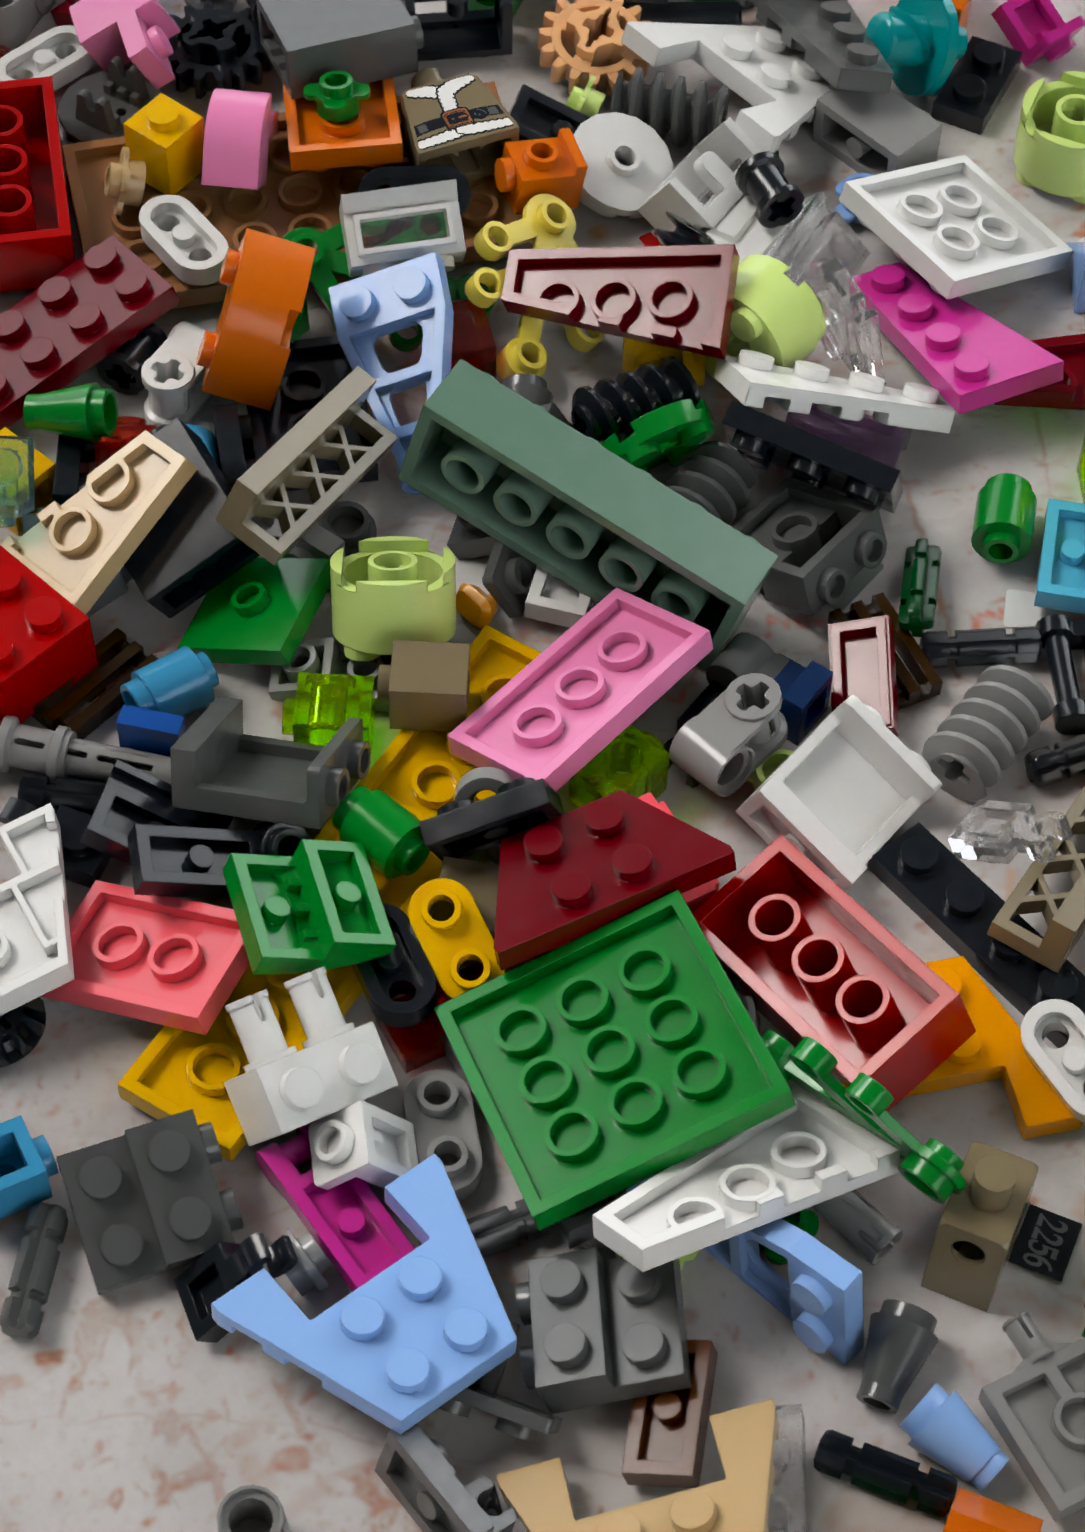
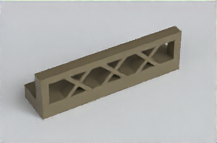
(296, 452)
(1061, 911)

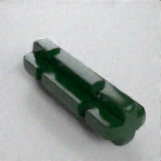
(919, 587)

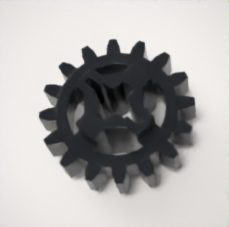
(217, 50)

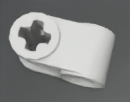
(174, 378)

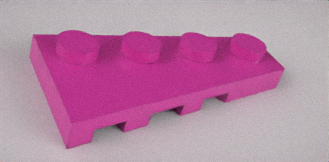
(954, 343)

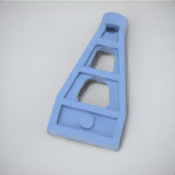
(388, 303)
(822, 1287)

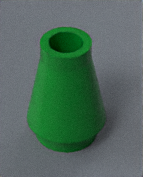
(75, 412)

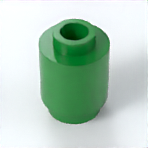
(1004, 519)
(386, 830)

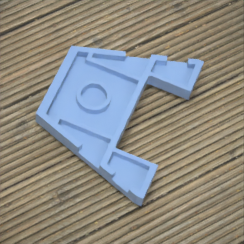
(405, 1334)

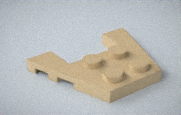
(730, 1505)

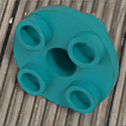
(919, 43)

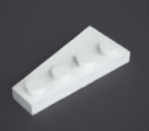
(755, 379)
(745, 1183)

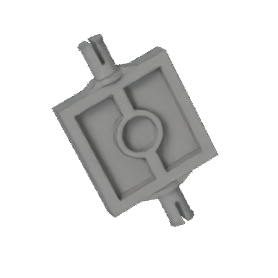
(1043, 1415)

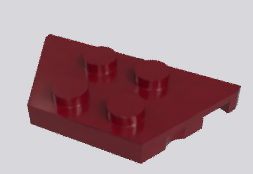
(594, 870)

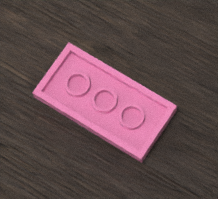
(582, 690)

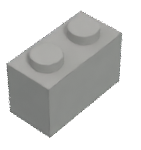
(875, 130)

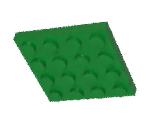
(612, 1059)

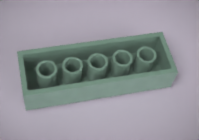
(579, 506)

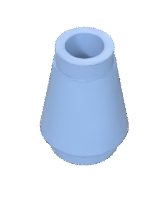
(954, 1437)

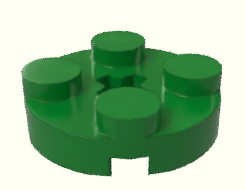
(665, 435)

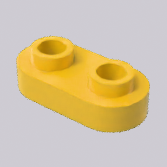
(455, 939)

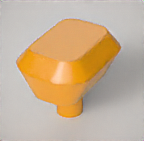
(475, 605)

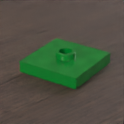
(259, 612)

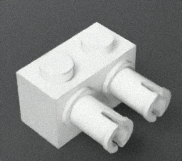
(297, 1087)

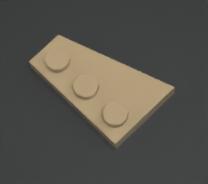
(99, 528)

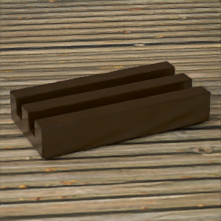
(907, 648)
(114, 658)

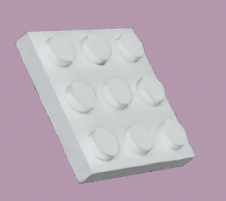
(955, 226)

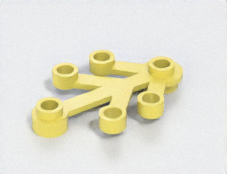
(545, 224)

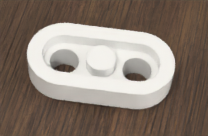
(49, 54)
(183, 239)
(1063, 1066)

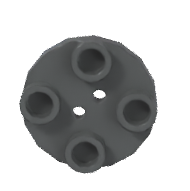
(103, 102)

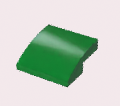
(308, 908)

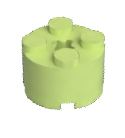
(1052, 137)
(772, 314)
(391, 594)

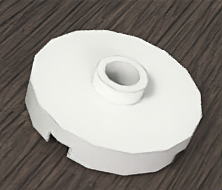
(618, 188)

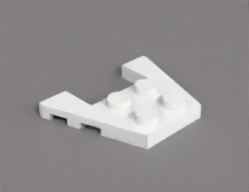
(749, 63)
(34, 911)

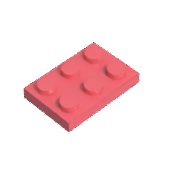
(153, 957)

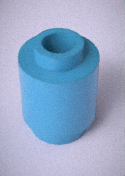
(173, 683)

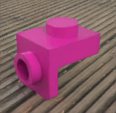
(1037, 29)

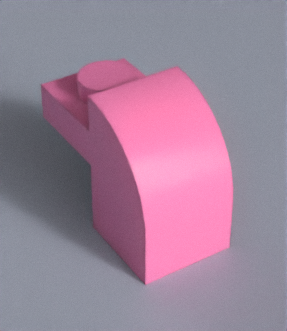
(127, 29)
(238, 139)

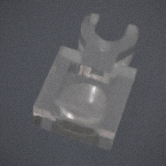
(1003, 829)

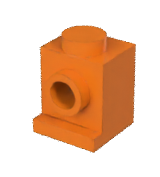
(541, 167)

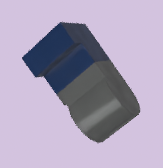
(802, 689)

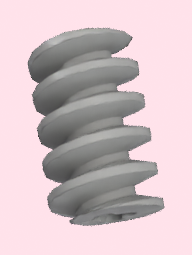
(987, 731)

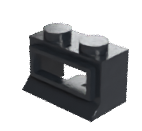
(465, 32)

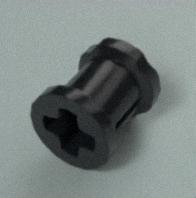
(769, 189)
(128, 360)

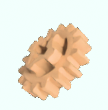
(585, 42)

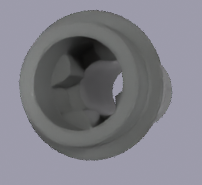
(895, 1352)

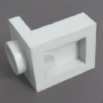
(361, 1144)

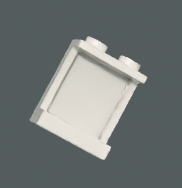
(842, 792)

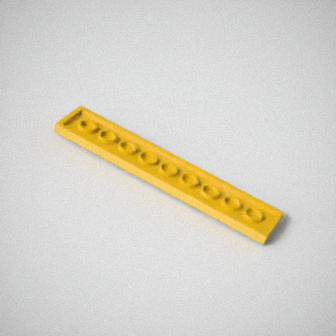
(418, 772)

